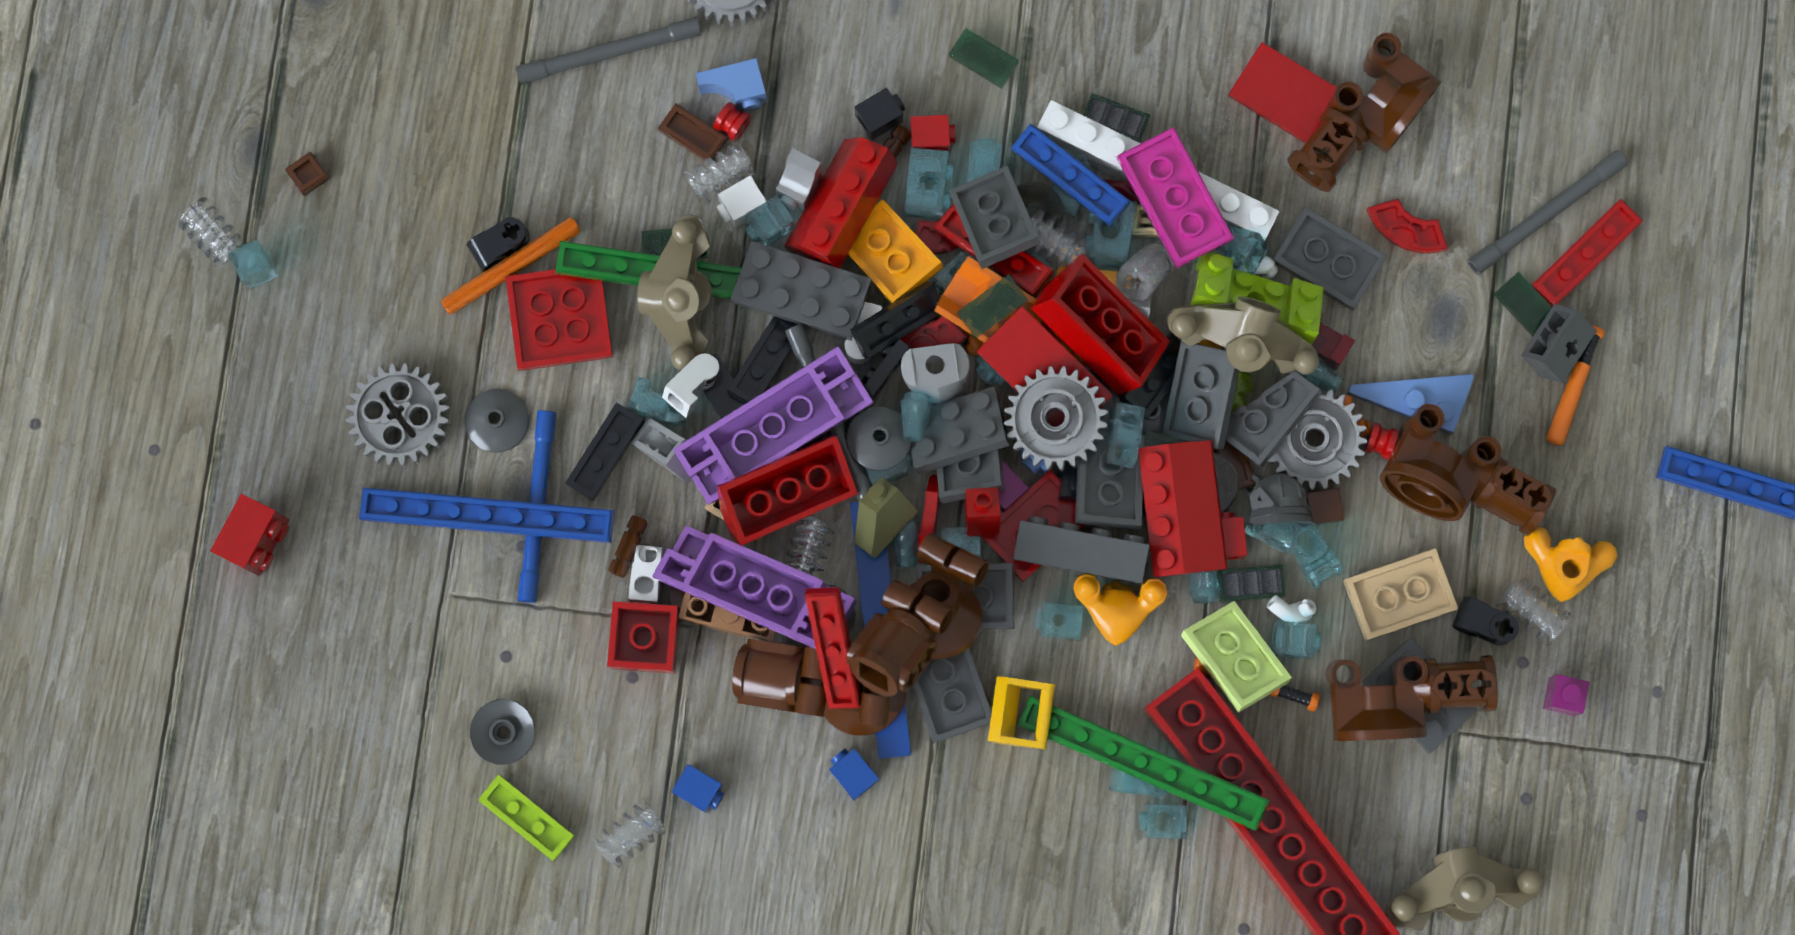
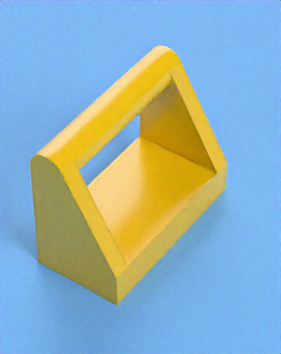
(1006, 710)

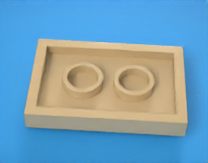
(1400, 594)

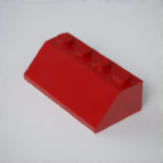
(842, 201)
(1101, 325)
(785, 490)
(1182, 508)

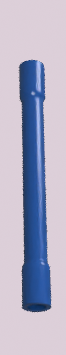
(543, 437)

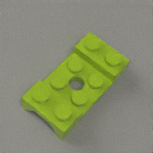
(1298, 302)

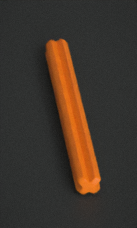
(510, 266)

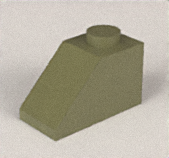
(881, 517)

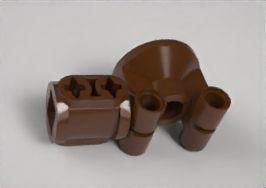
(1376, 118)
(1443, 482)
(924, 620)
(791, 681)
(1400, 708)

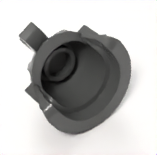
(1278, 500)

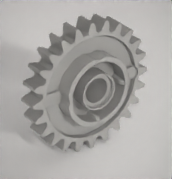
(1050, 394)
(1336, 452)

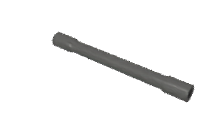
(672, 33)
(1601, 172)
(804, 353)

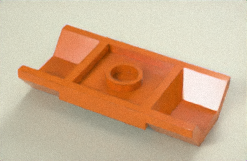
(967, 285)

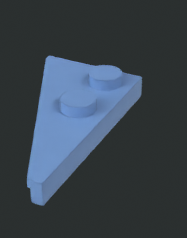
(1409, 395)

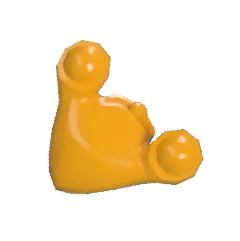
(1570, 564)
(1116, 607)

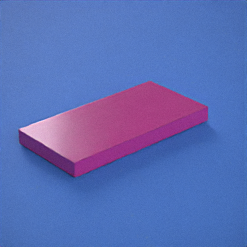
(1175, 197)

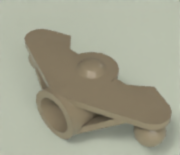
(678, 291)
(1247, 332)
(1462, 888)

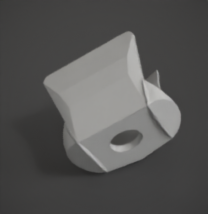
(941, 386)

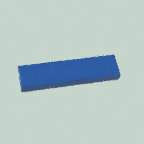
(1070, 175)

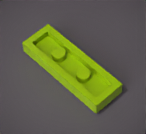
(526, 817)

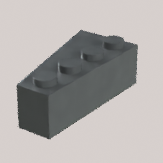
(1082, 551)

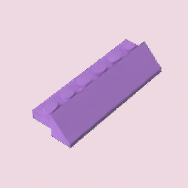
(774, 423)
(743, 583)

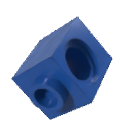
(853, 773)
(698, 789)

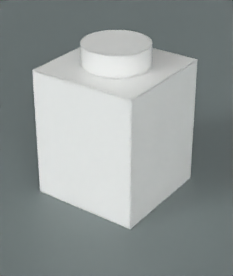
(739, 201)

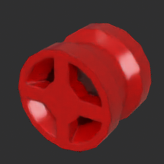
(732, 121)
(1381, 440)

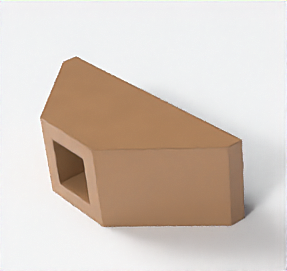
(716, 618)

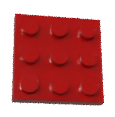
(557, 319)

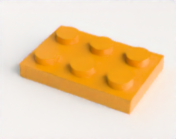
(892, 254)

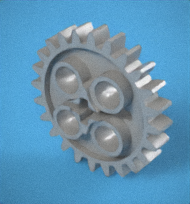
(376, 431)

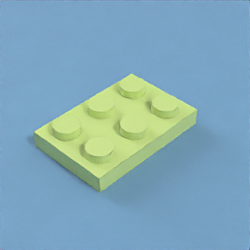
(1236, 656)

